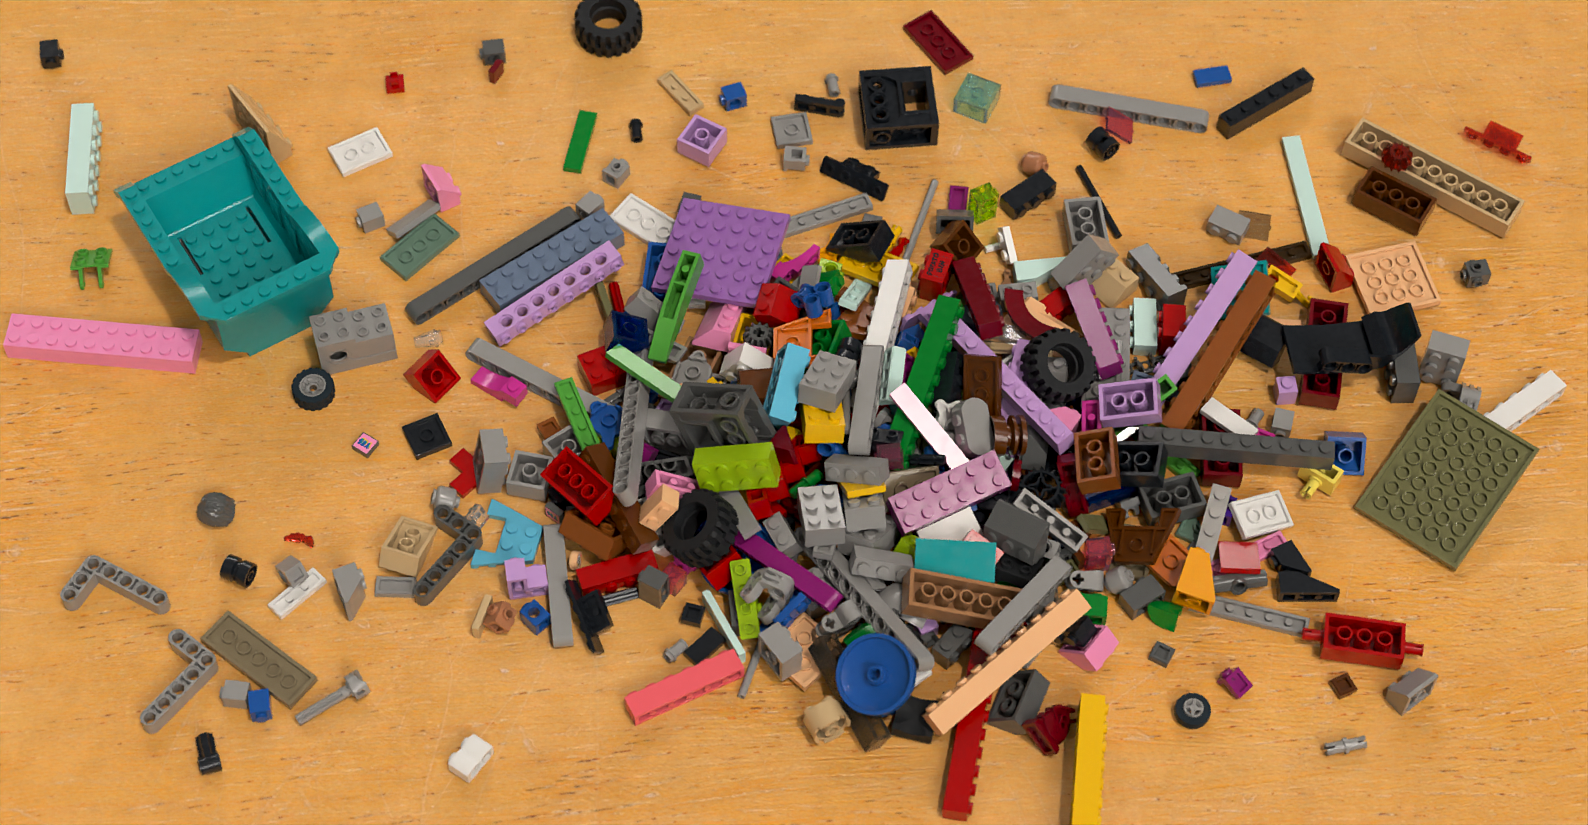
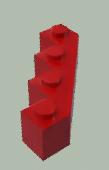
(760, 499)

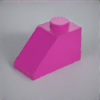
(1091, 415)

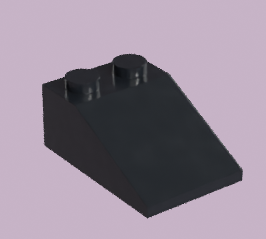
(862, 240)

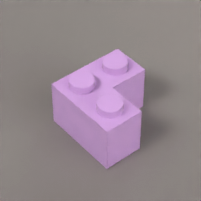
(525, 581)

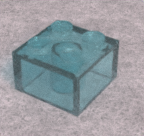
(976, 98)

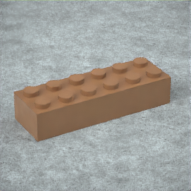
(954, 598)

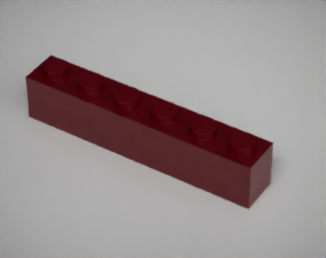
(978, 298)

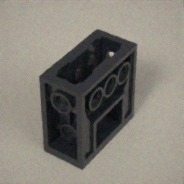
(894, 90)

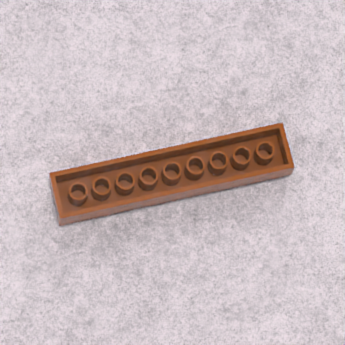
(1220, 352)

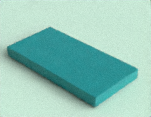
(957, 558)

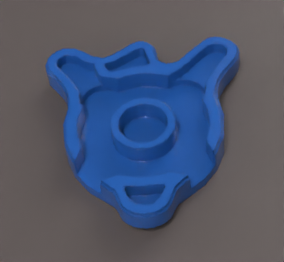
(606, 421)

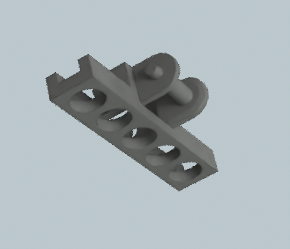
(1139, 366)

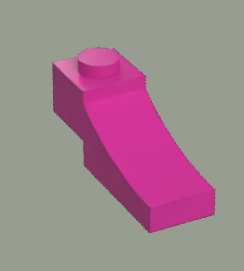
(793, 268)
(500, 386)

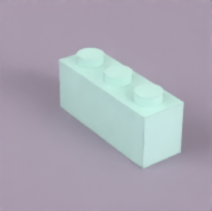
(1143, 326)

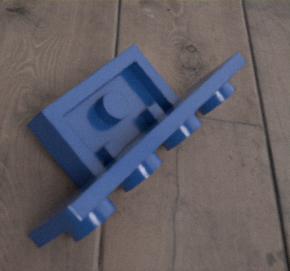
(796, 606)

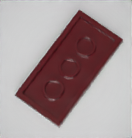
(938, 42)

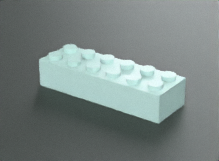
(83, 158)

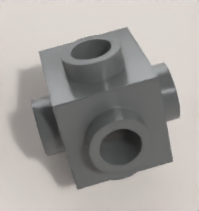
(1475, 273)

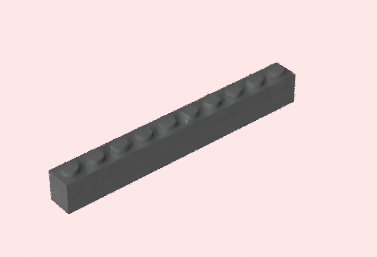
(1242, 447)

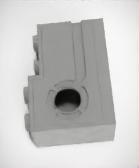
(353, 338)

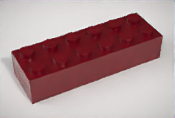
(1323, 389)

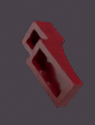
(1074, 499)

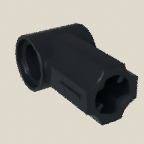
(208, 758)

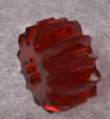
(1397, 157)

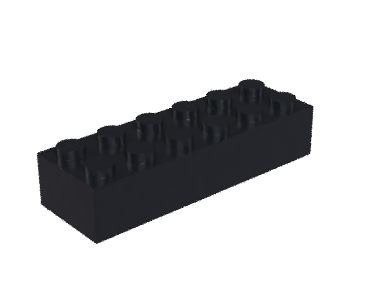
(1139, 463)

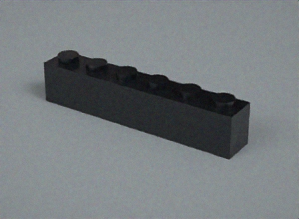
(1265, 103)

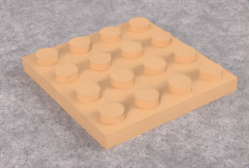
(1393, 277)

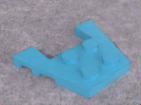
(518, 539)

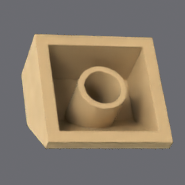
(1115, 284)

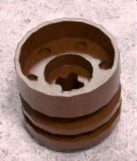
(1009, 435)

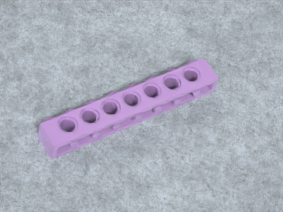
(556, 285)

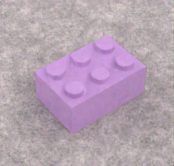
(1130, 403)

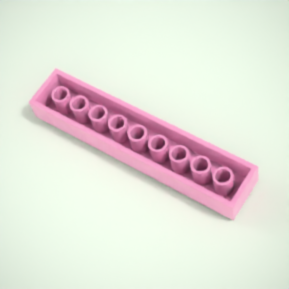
(103, 343)

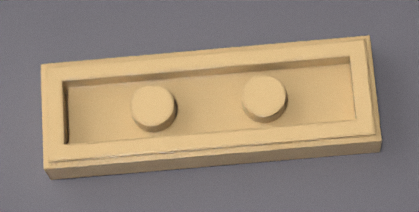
(680, 93)

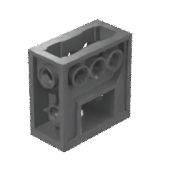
(720, 415)

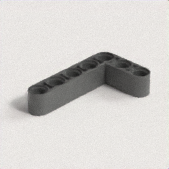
(450, 556)

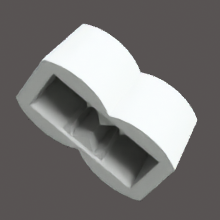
(470, 758)

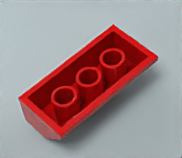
(580, 485)

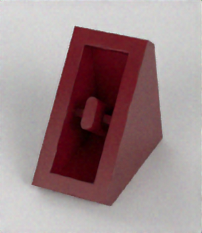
(783, 446)

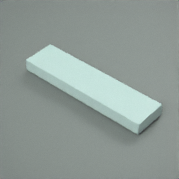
(722, 624)

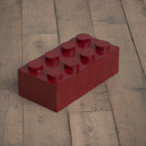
(1219, 472)

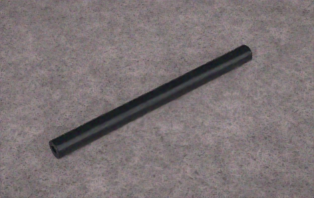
(1090, 187)

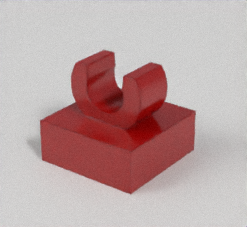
(395, 83)

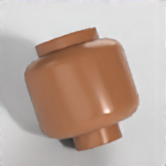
(1034, 162)

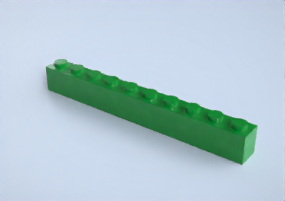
(928, 365)

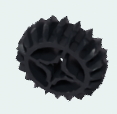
(1051, 494)

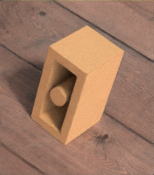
(659, 507)

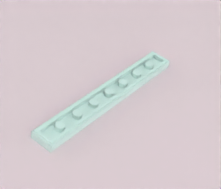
(1304, 193)

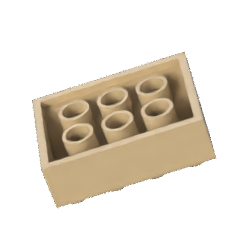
(252, 115)

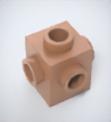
(500, 617)

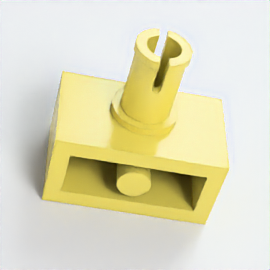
(1322, 479)

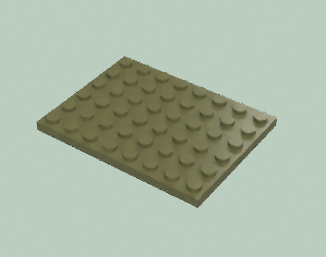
(1446, 479)

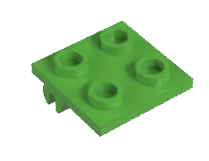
(91, 258)

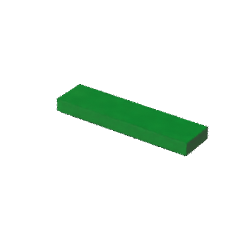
(580, 141)

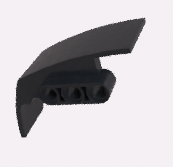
(1352, 345)

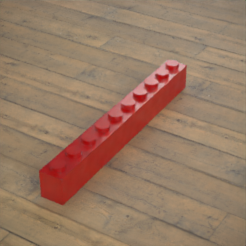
(967, 750)

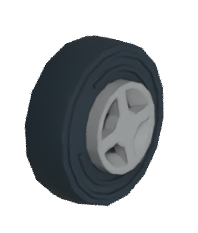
(1194, 703)

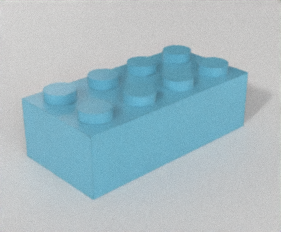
(784, 384)

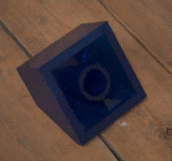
(625, 330)

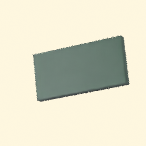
(419, 247)

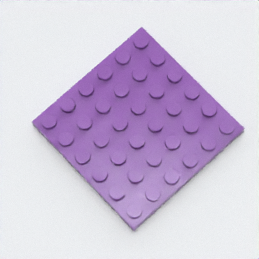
(735, 245)

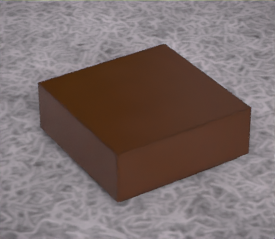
(1343, 686)

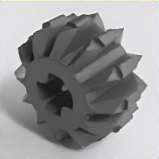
(759, 335)

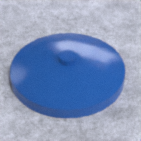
(876, 674)

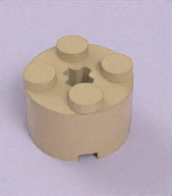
(826, 720)

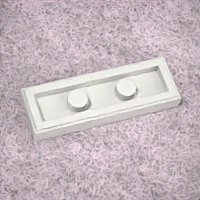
(1226, 418)
(293, 597)

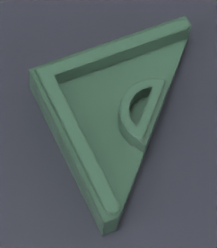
(1189, 530)

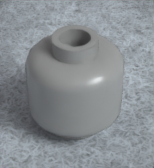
(445, 496)
(1118, 579)

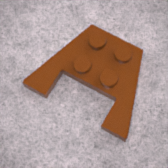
(856, 320)

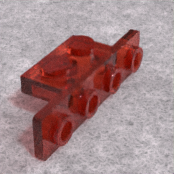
(1501, 138)

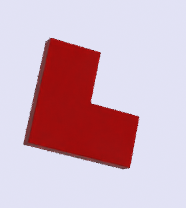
(466, 480)

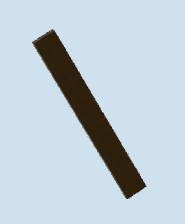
(1202, 275)

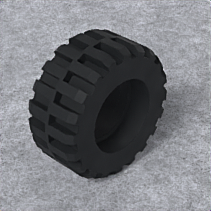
(612, 40)
(1078, 358)
(712, 540)

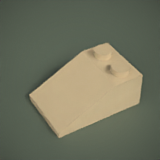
(407, 546)

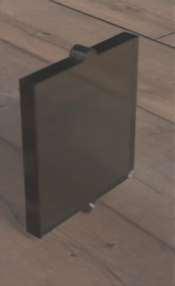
(1259, 225)

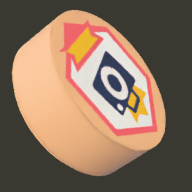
(575, 560)

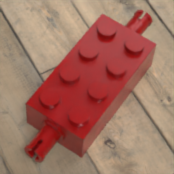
(1362, 641)

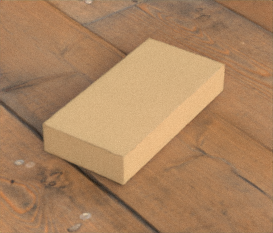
(477, 626)

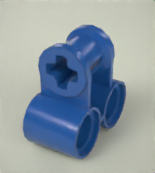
(813, 298)

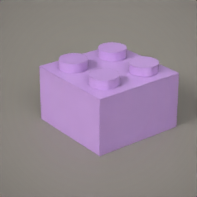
(702, 140)

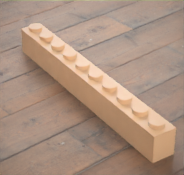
(1006, 661)

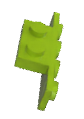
(746, 613)

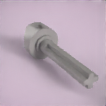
(354, 686)

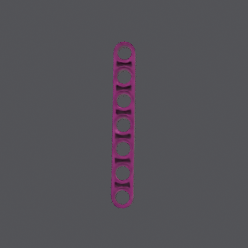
(804, 581)

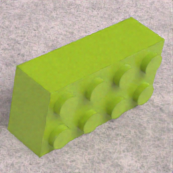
(736, 467)

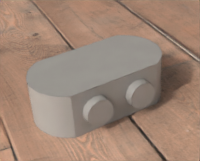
(973, 427)

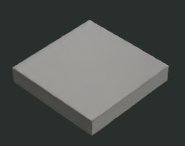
(791, 130)

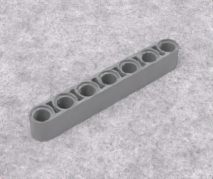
(866, 400)
(557, 575)
(1023, 605)

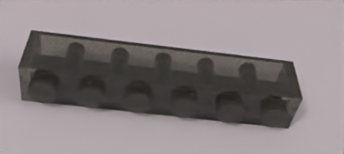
(869, 730)

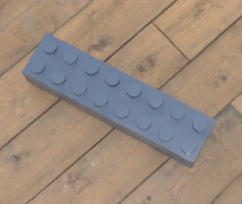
(548, 259)

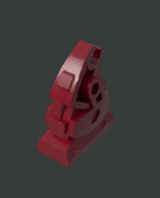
(1050, 728)

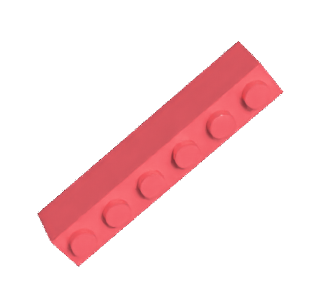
(684, 686)

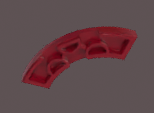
(1021, 316)
(1016, 472)

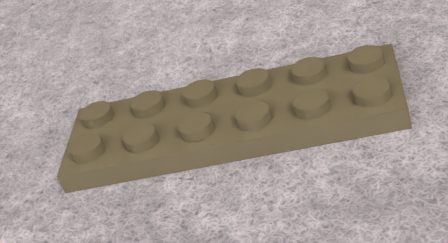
(259, 659)

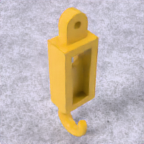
(1288, 287)

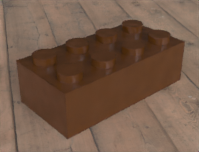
(1394, 201)

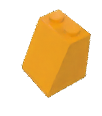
(1196, 583)

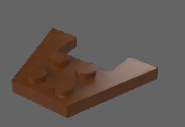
(1139, 543)

